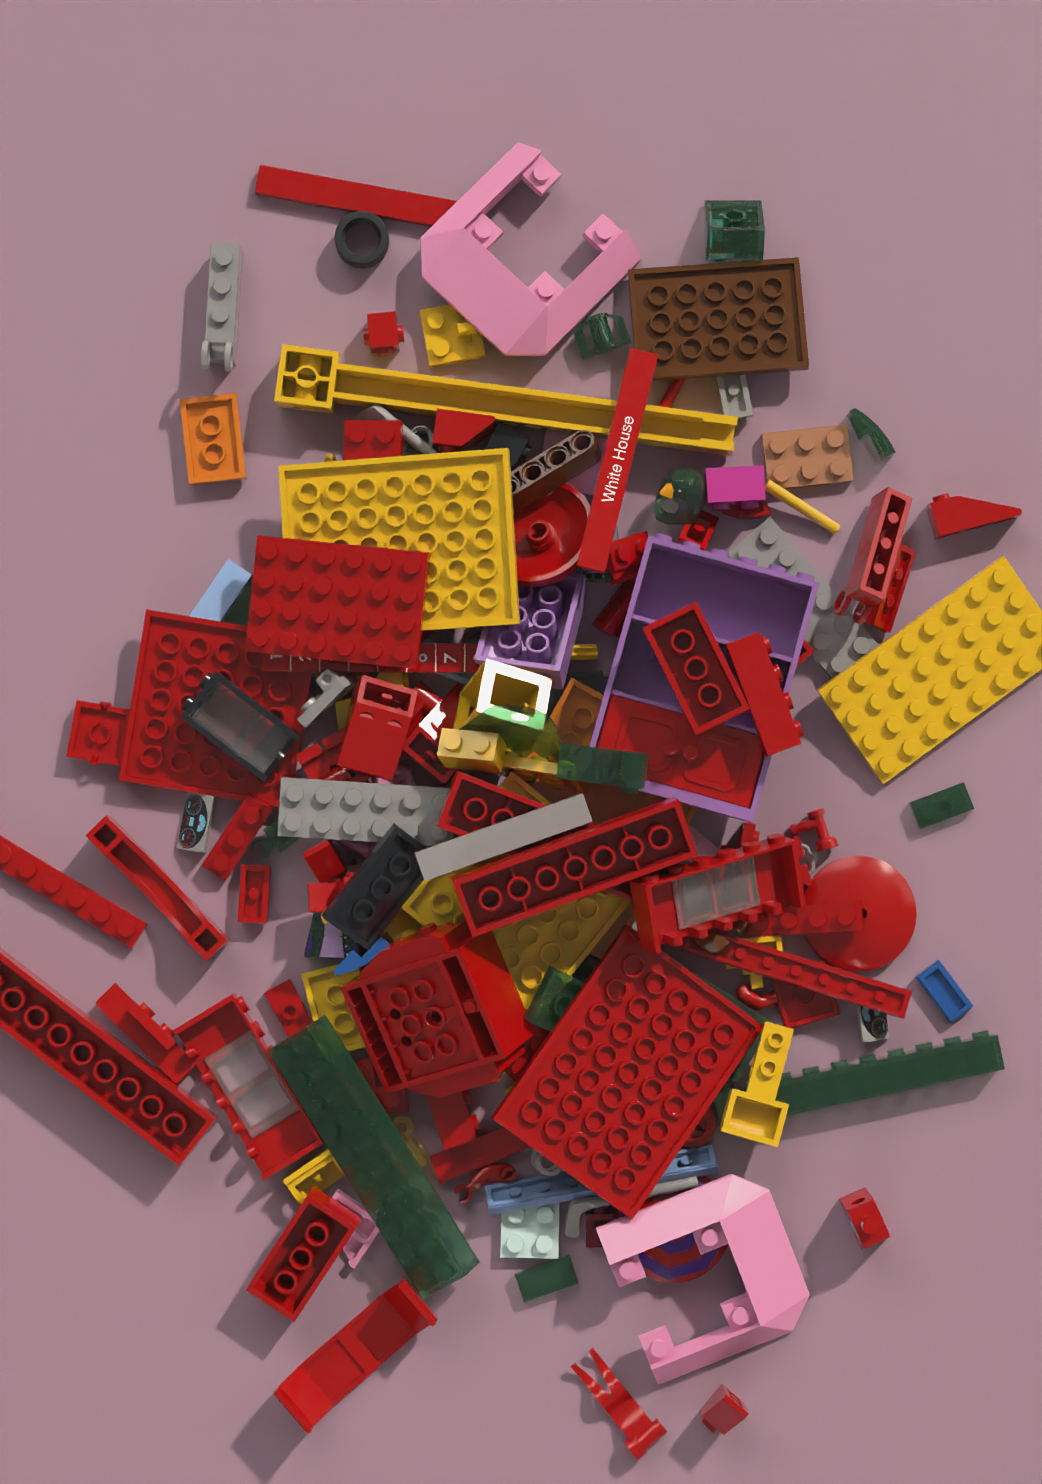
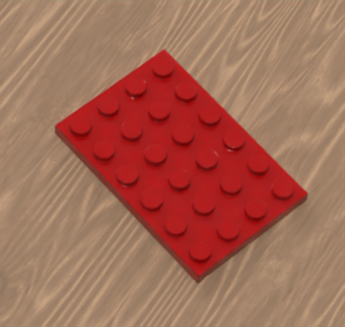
(337, 602)

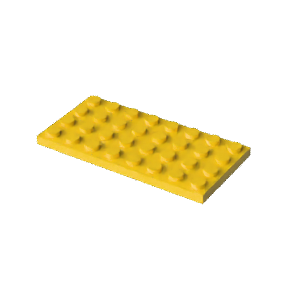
(939, 670)

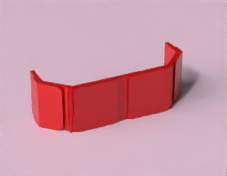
(354, 1353)

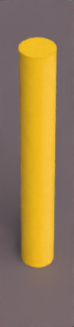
(801, 507)

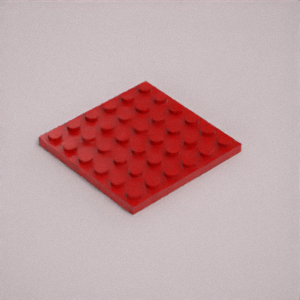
(170, 665)

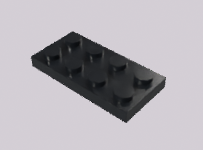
(377, 888)

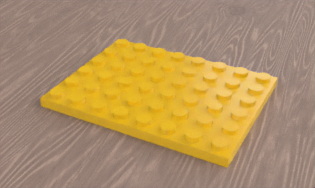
(430, 503)

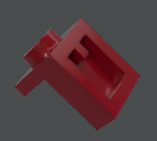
(594, 1219)

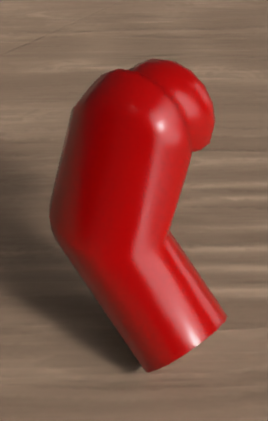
(755, 1001)

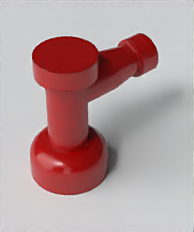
(816, 822)

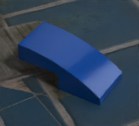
(356, 960)

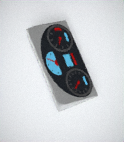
(196, 822)
(871, 1025)

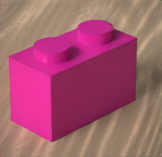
(735, 487)

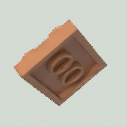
(808, 456)

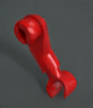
(487, 1174)

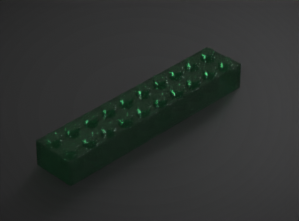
(374, 1157)

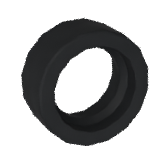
(365, 218)

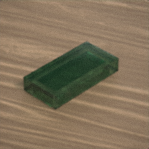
(546, 1278)

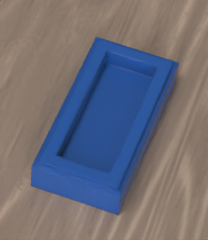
(944, 991)

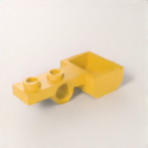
(755, 1112)

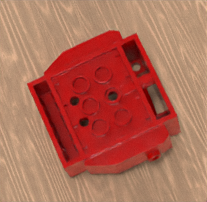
(447, 974)

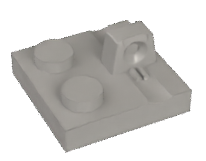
(334, 688)

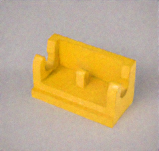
(317, 1172)

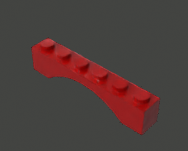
(158, 887)

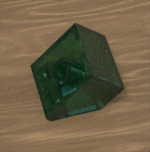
(734, 230)

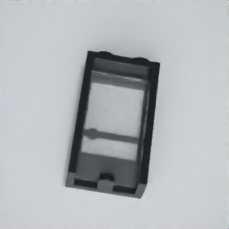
(239, 725)

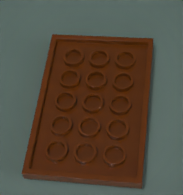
(720, 318)

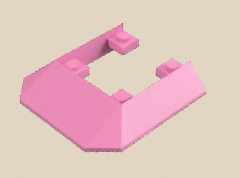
(487, 293)
(717, 1215)

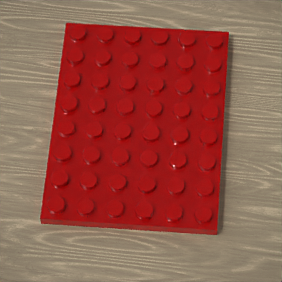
(627, 1072)

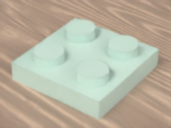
(531, 1232)

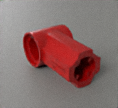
(424, 704)

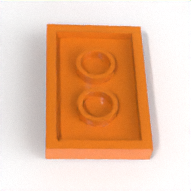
(213, 439)

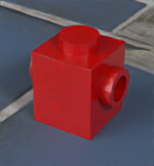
(383, 333)

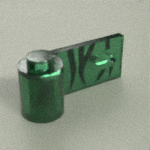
(603, 767)

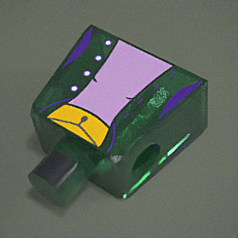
(328, 941)

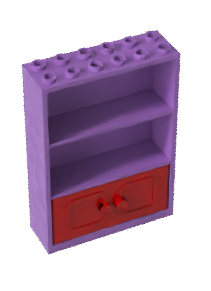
(639, 711)

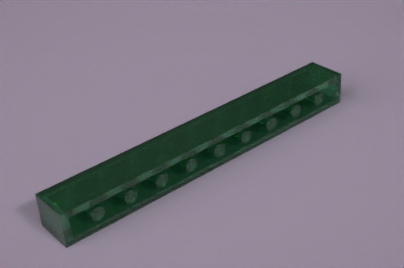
(883, 1074)

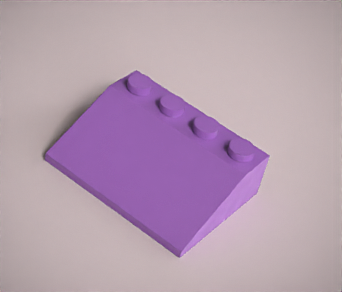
(545, 631)

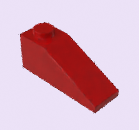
(962, 514)

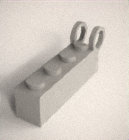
(222, 306)

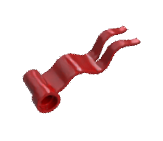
(622, 1409)

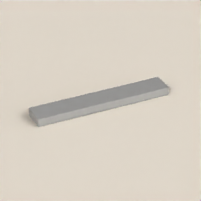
(503, 837)

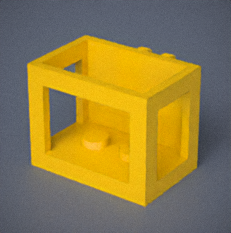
(500, 685)

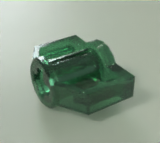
(600, 346)

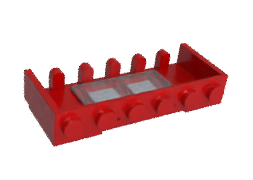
(717, 891)
(249, 1084)

